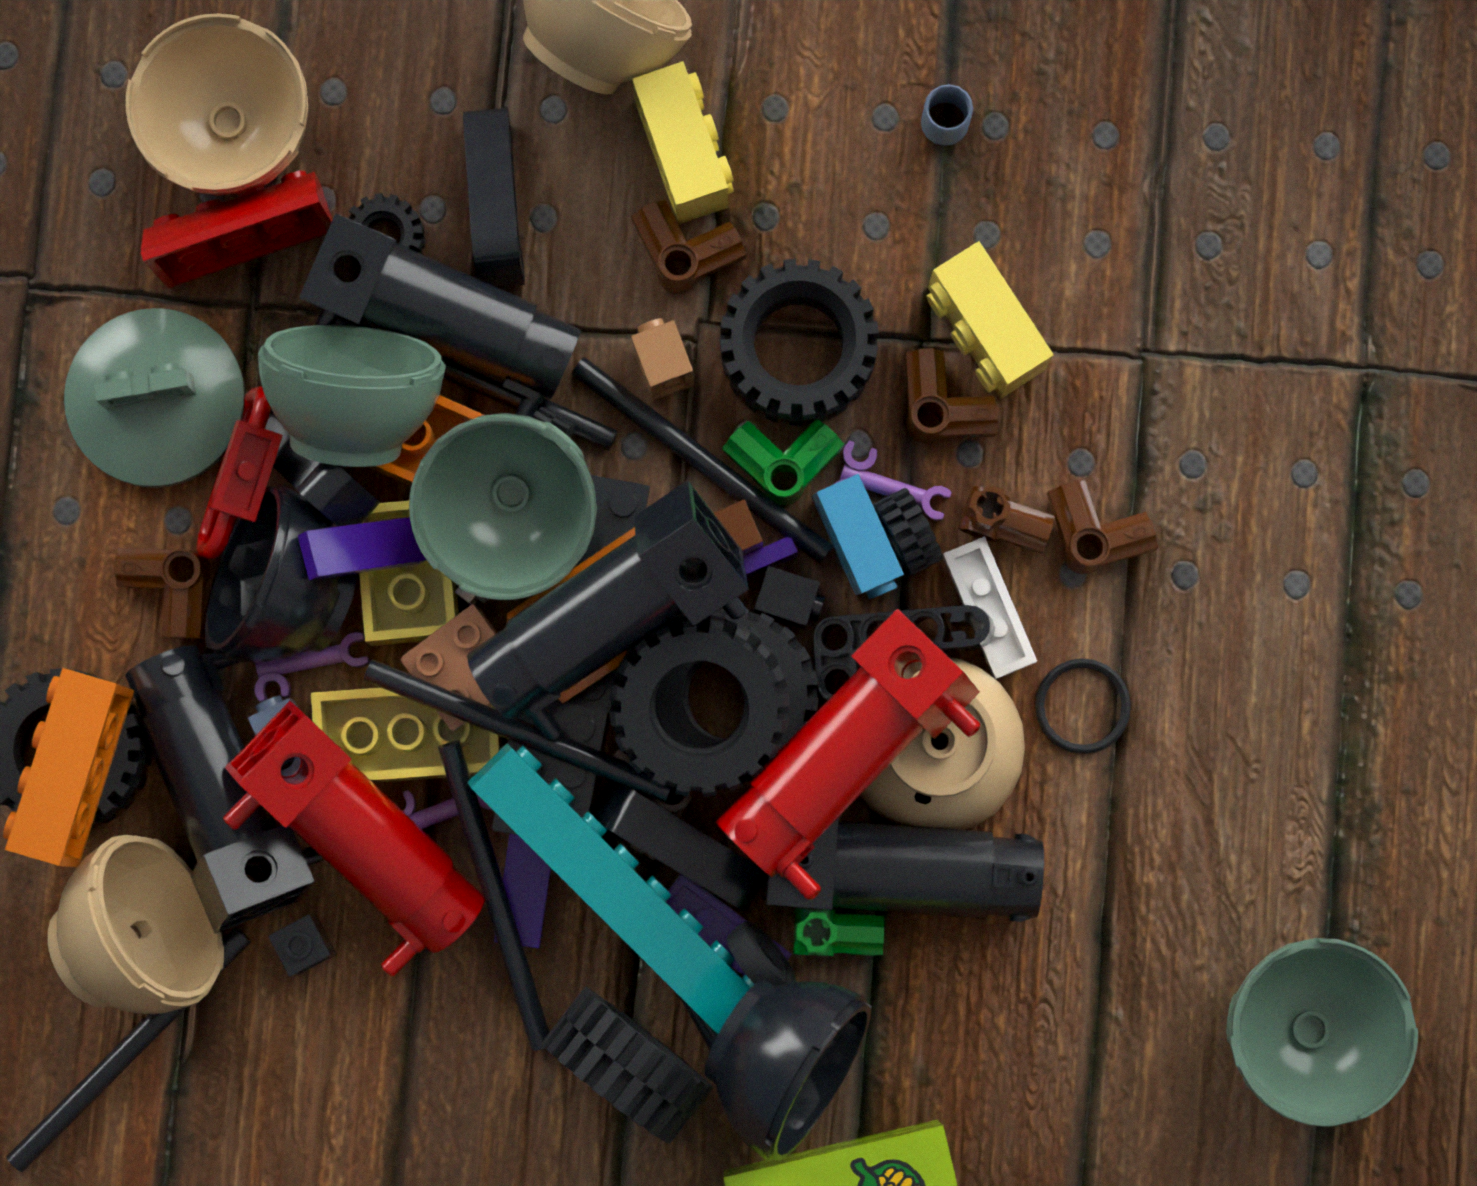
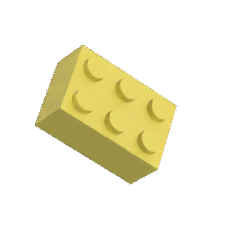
(683, 141)
(988, 321)
(407, 600)

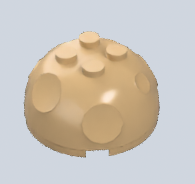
(217, 104)

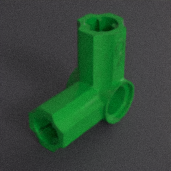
(803, 459)
(827, 933)

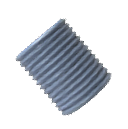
(953, 95)

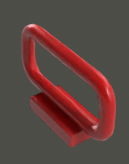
(241, 476)

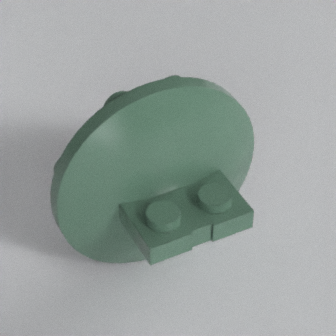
(154, 397)

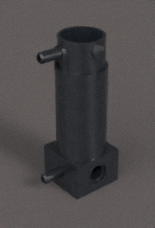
(442, 307)
(670, 567)
(192, 746)
(919, 872)

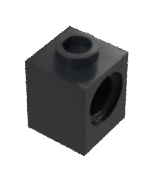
(789, 598)
(302, 945)

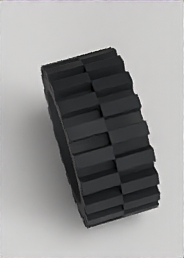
(807, 287)
(26, 705)
(627, 1065)

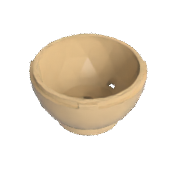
(605, 40)
(964, 779)
(98, 952)

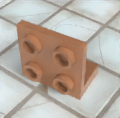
(444, 655)

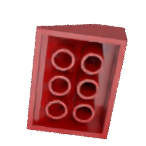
(236, 230)

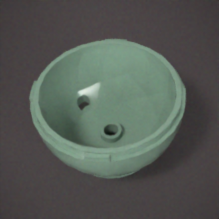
(349, 390)

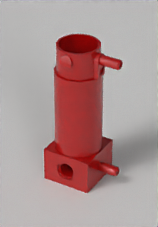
(848, 747)
(355, 833)

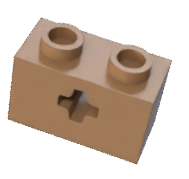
(662, 358)

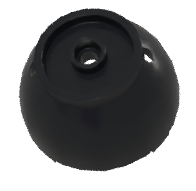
(261, 590)
(785, 1060)

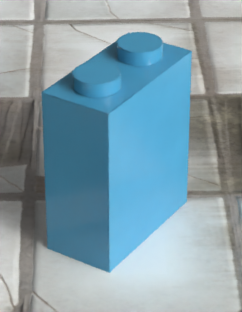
(858, 537)

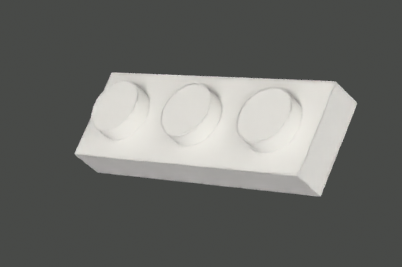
(982, 586)

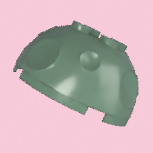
(503, 506)
(1323, 1032)

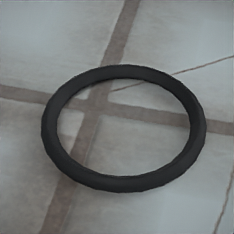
(1080, 748)

